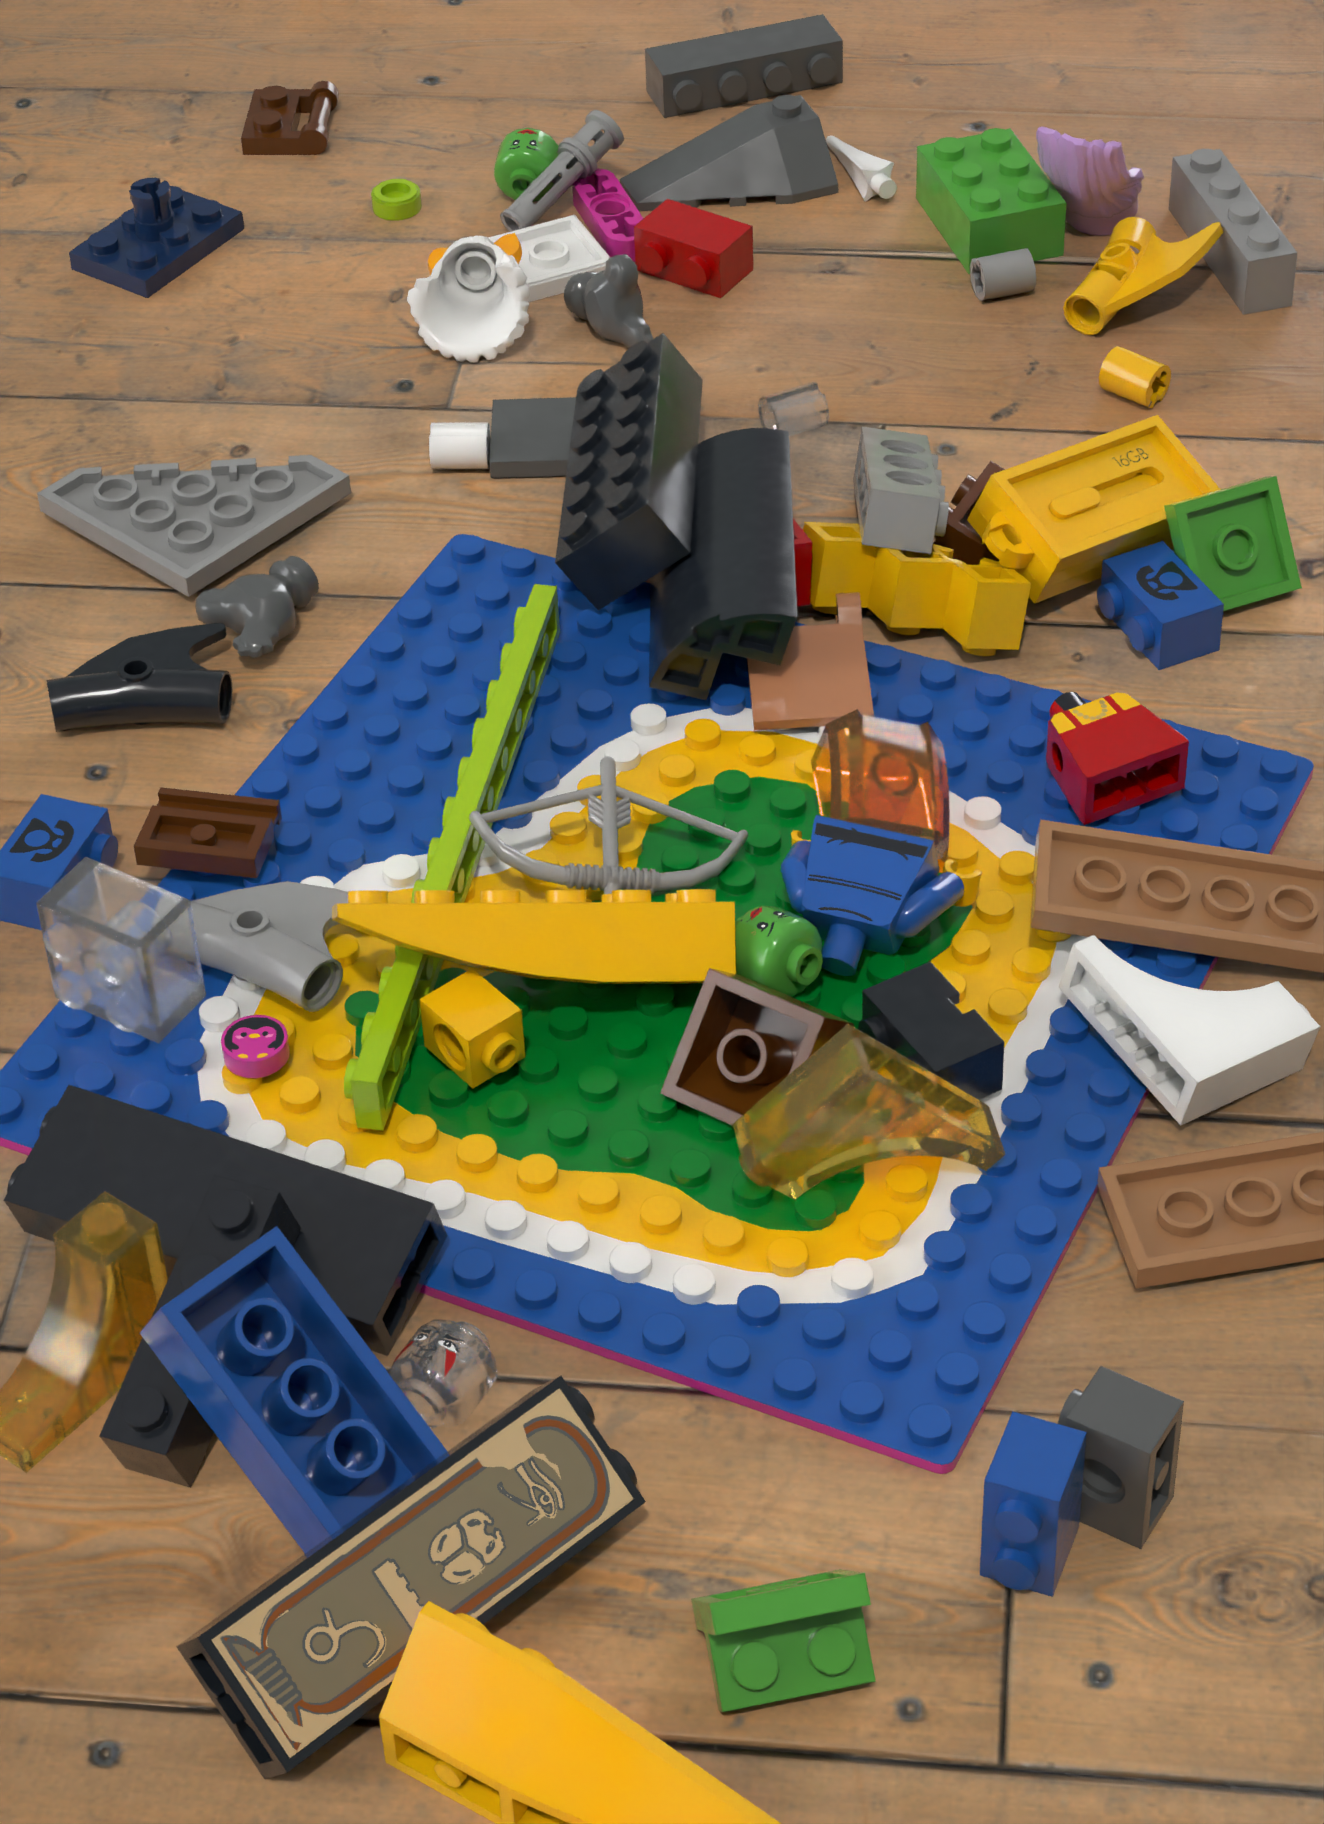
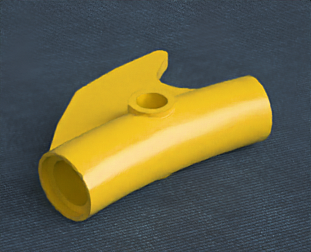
(1127, 276)

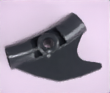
(145, 683)

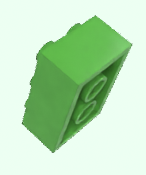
(989, 197)

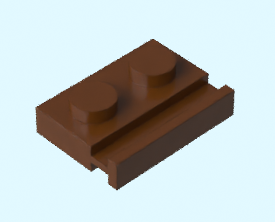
(208, 832)

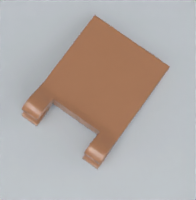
(819, 675)

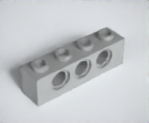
(898, 491)

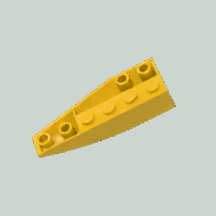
(559, 939)
(531, 1742)

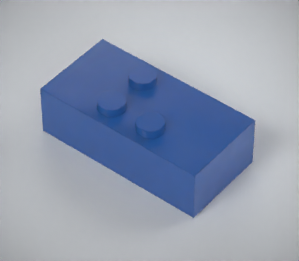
(291, 1389)

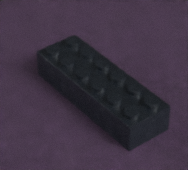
(630, 472)

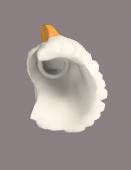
(472, 298)

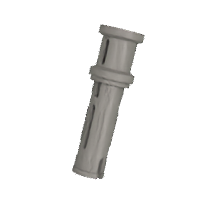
(573, 161)

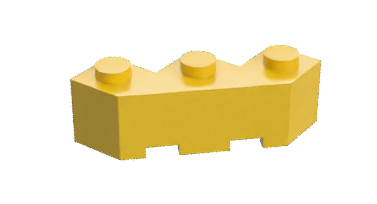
(915, 590)

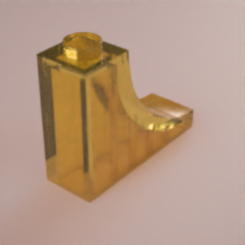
(859, 1107)
(99, 1302)

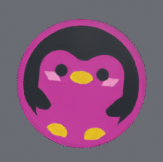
(255, 1046)

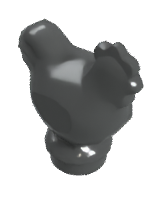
(610, 301)
(260, 605)

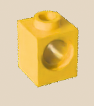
(472, 1028)

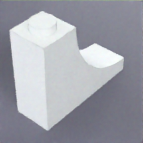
(1185, 1041)

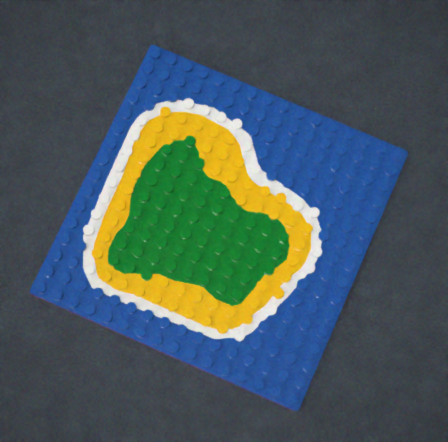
(569, 1178)

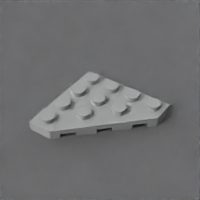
(196, 522)

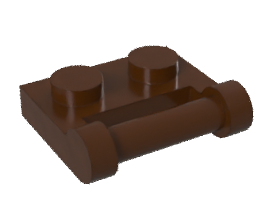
(276, 115)

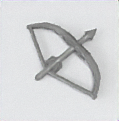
(609, 816)

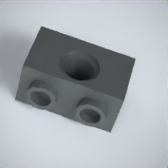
(1127, 1453)

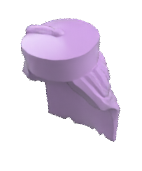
(1090, 180)

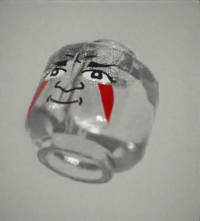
(445, 1371)

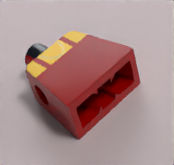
(1112, 754)

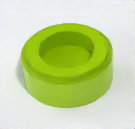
(396, 199)

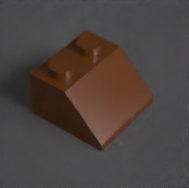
(742, 1045)

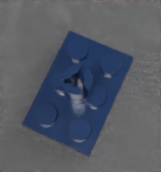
(156, 238)

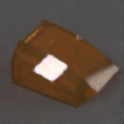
(884, 777)

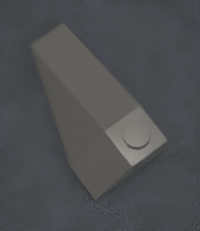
(757, 153)

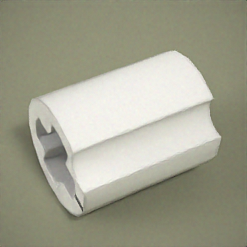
(460, 445)

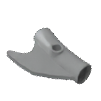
(273, 939)

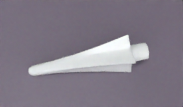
(867, 171)

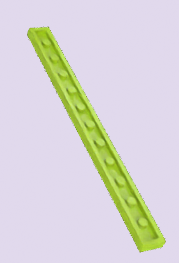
(453, 857)

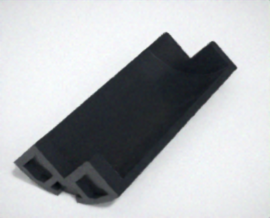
(740, 574)

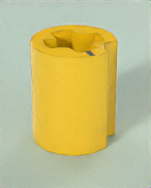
(1134, 376)

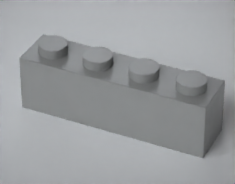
(1252, 253)

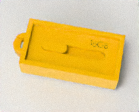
(1086, 504)

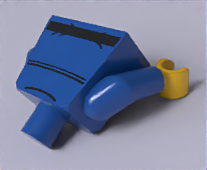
(869, 888)

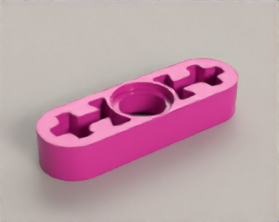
(607, 212)

